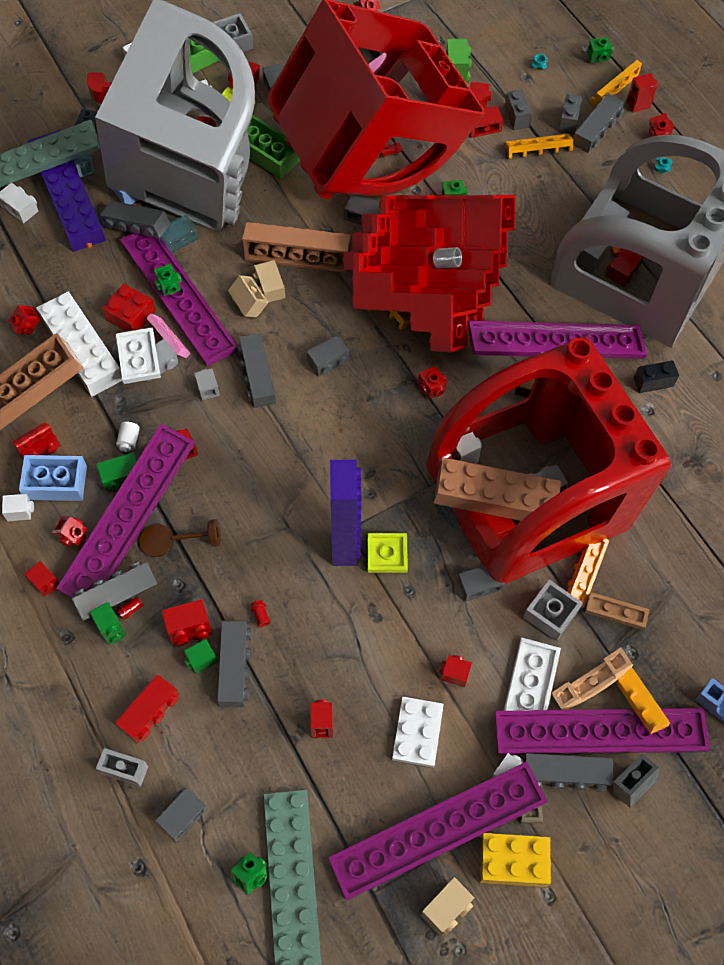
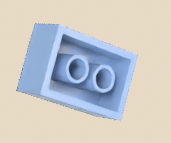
(53, 477)

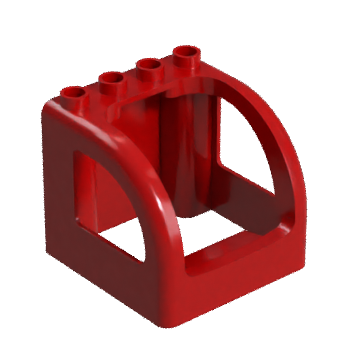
(345, 114)
(569, 398)

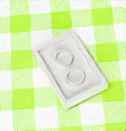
(138, 355)
(418, 732)

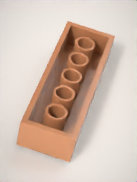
(295, 246)
(36, 377)
(491, 489)

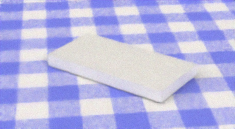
(532, 676)

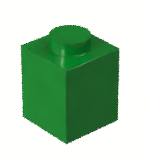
(200, 656)

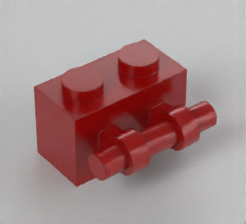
(37, 441)

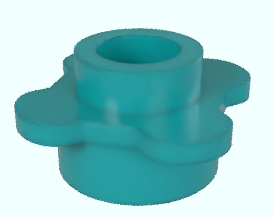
(539, 61)
(663, 165)

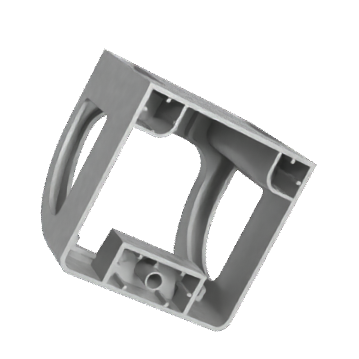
(144, 127)
(687, 255)

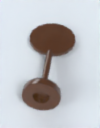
(159, 539)

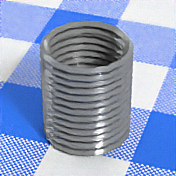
(447, 257)

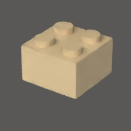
(447, 906)

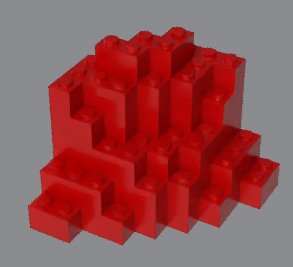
(397, 267)

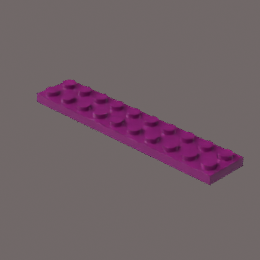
(185, 306)
(533, 338)
(128, 511)
(598, 732)
(437, 830)

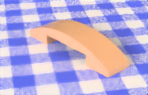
(594, 681)

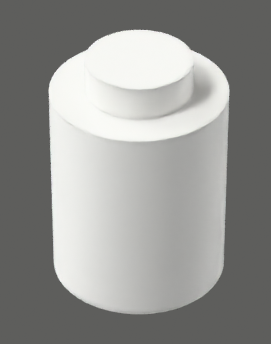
(127, 436)

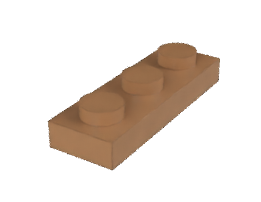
(617, 611)

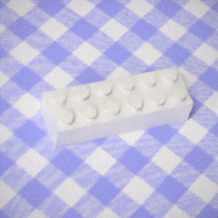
(66, 318)

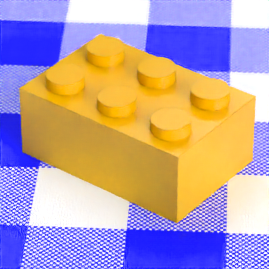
(515, 860)

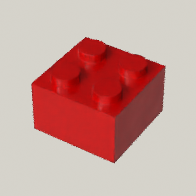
(128, 309)
(187, 623)

